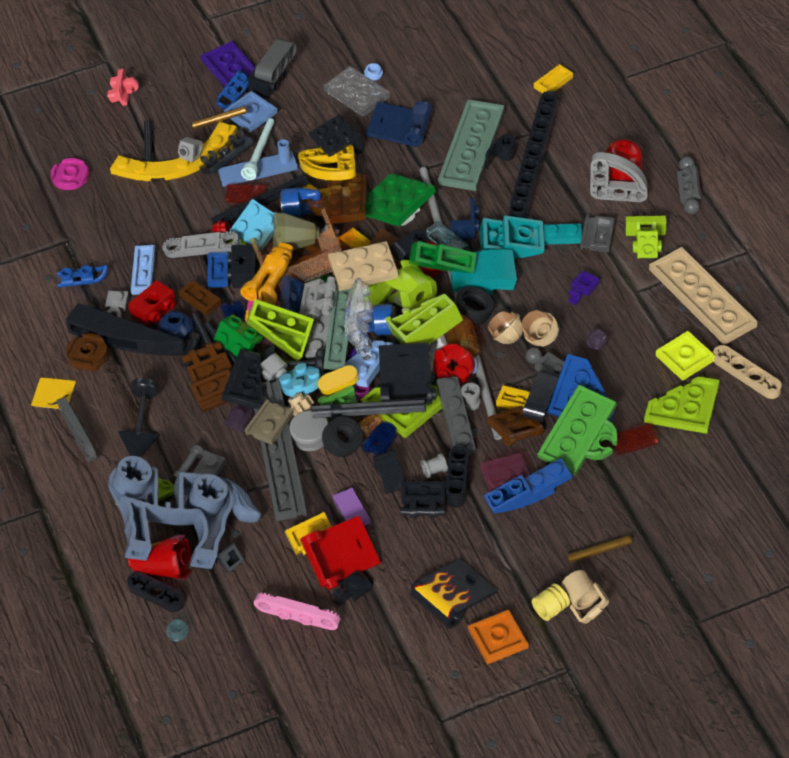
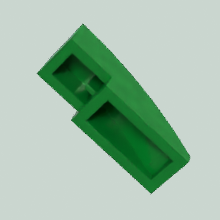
(442, 257)

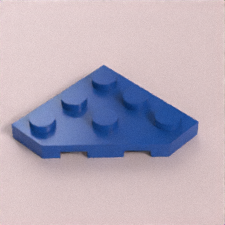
(574, 372)

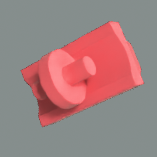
(122, 87)

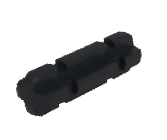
(195, 339)

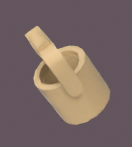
(583, 594)

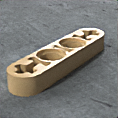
(748, 370)

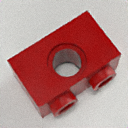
(152, 304)

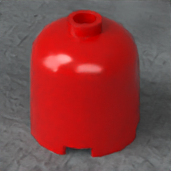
(628, 150)

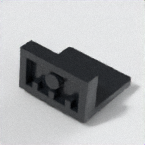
(336, 136)

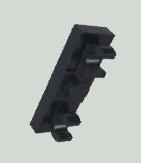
(225, 153)

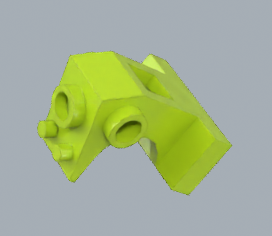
(647, 240)

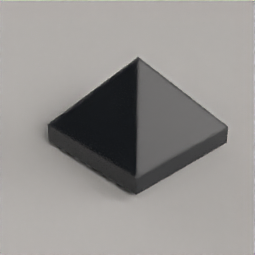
(230, 558)

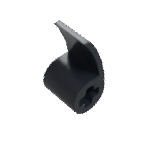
(502, 147)
(389, 470)

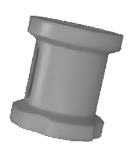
(470, 393)
(434, 465)

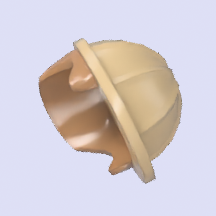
(506, 327)
(540, 328)

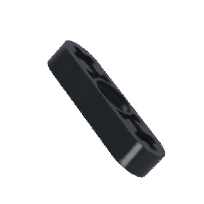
(152, 583)

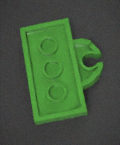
(581, 431)

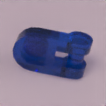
(233, 309)
(385, 434)

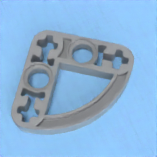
(607, 187)

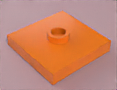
(498, 636)

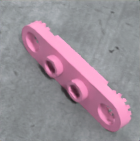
(297, 611)

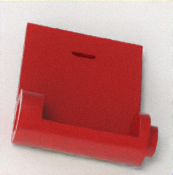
(339, 552)

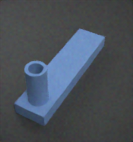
(266, 166)

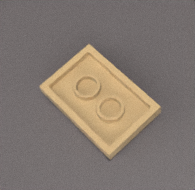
(369, 262)

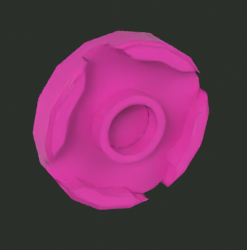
(70, 174)

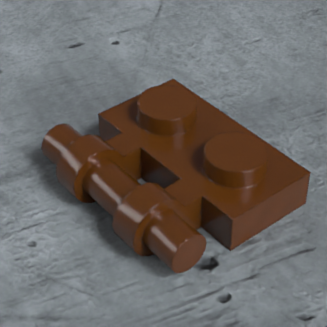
(208, 367)

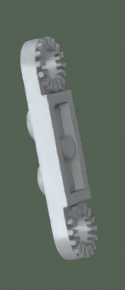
(200, 244)

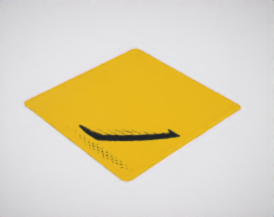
(51, 390)

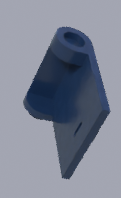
(400, 123)

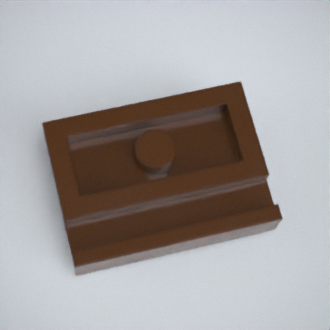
(210, 390)

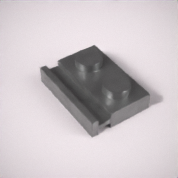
(597, 233)

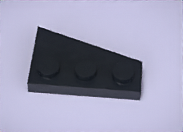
(244, 381)

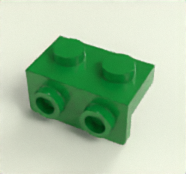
(236, 335)

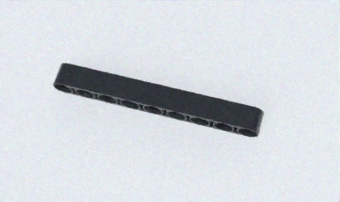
(534, 155)

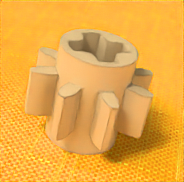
(300, 403)

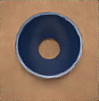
(181, 329)

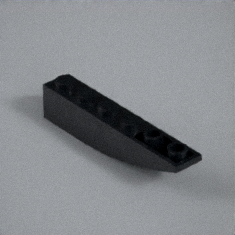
(122, 333)

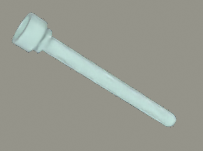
(250, 169)

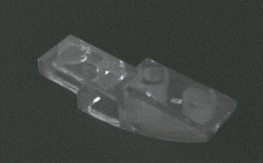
(357, 316)

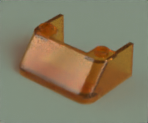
(312, 265)

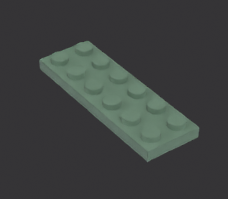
(470, 143)

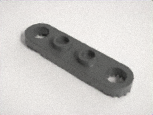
(80, 434)

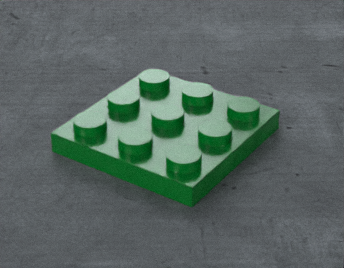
(397, 199)

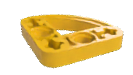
(345, 159)

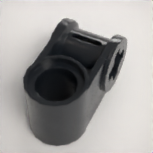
(402, 248)

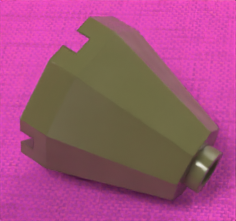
(293, 231)

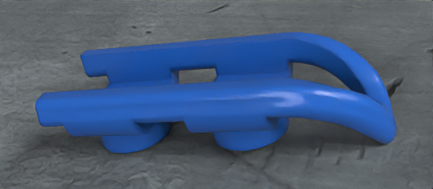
(230, 92)
(85, 272)

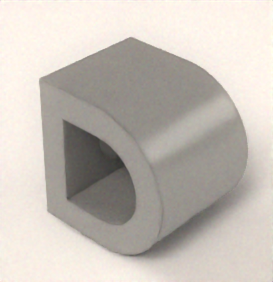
(190, 149)
(273, 368)

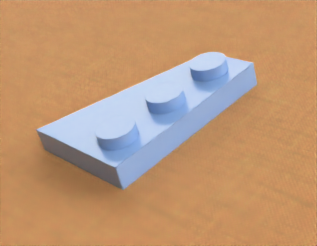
(367, 368)

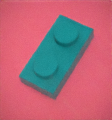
(562, 234)

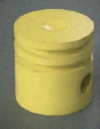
(550, 602)

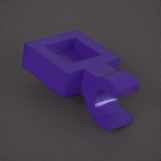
(583, 284)

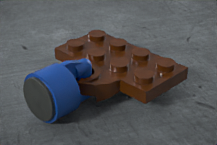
(342, 198)

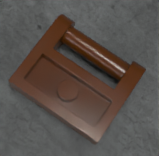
(513, 420)

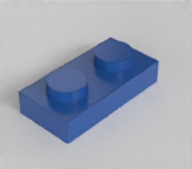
(217, 269)

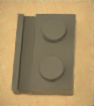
(269, 422)

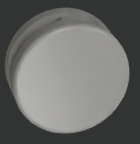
(307, 431)

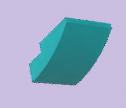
(512, 233)
(492, 271)

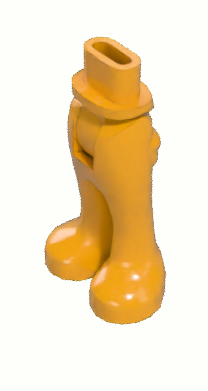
(274, 264)

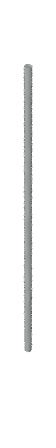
(479, 371)

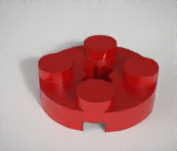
(444, 357)

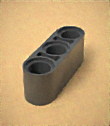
(275, 60)

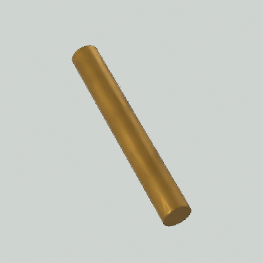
(220, 117)
(604, 547)

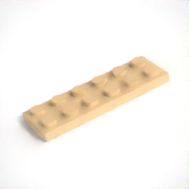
(703, 295)

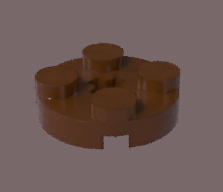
(87, 361)

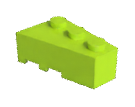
(426, 322)
(281, 327)

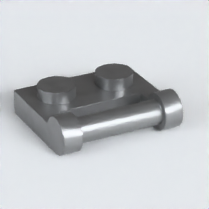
(209, 463)

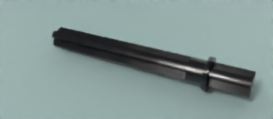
(263, 199)
(368, 408)

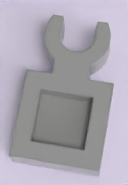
(117, 302)

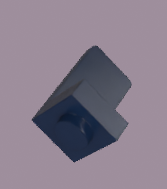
(466, 228)

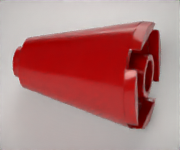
(166, 559)

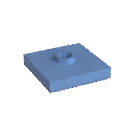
(258, 111)

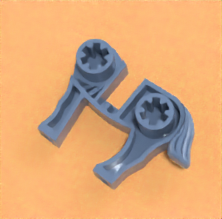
(198, 501)

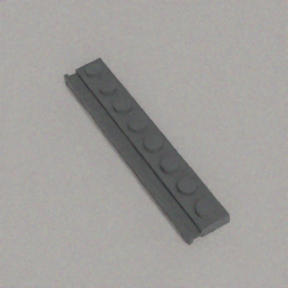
(282, 465)

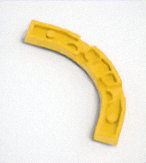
(173, 168)

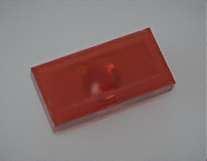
(243, 193)
(635, 439)

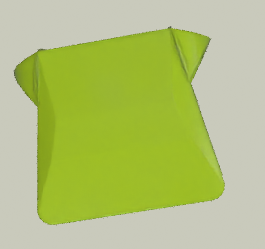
(412, 287)

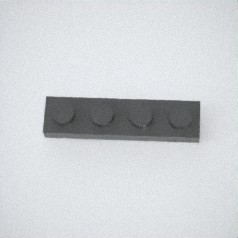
(455, 413)

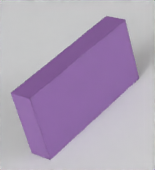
(350, 506)

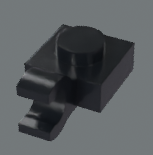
(351, 587)

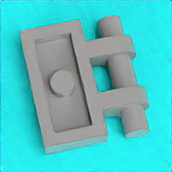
(313, 298)

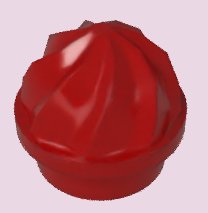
(221, 227)

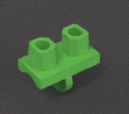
(343, 396)

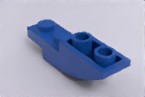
(525, 491)

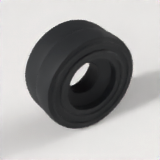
(350, 429)

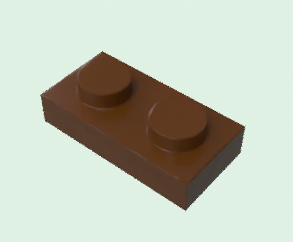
(199, 297)

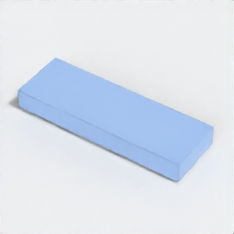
(142, 268)

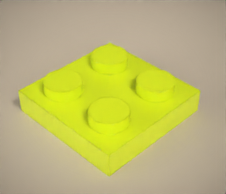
(685, 355)

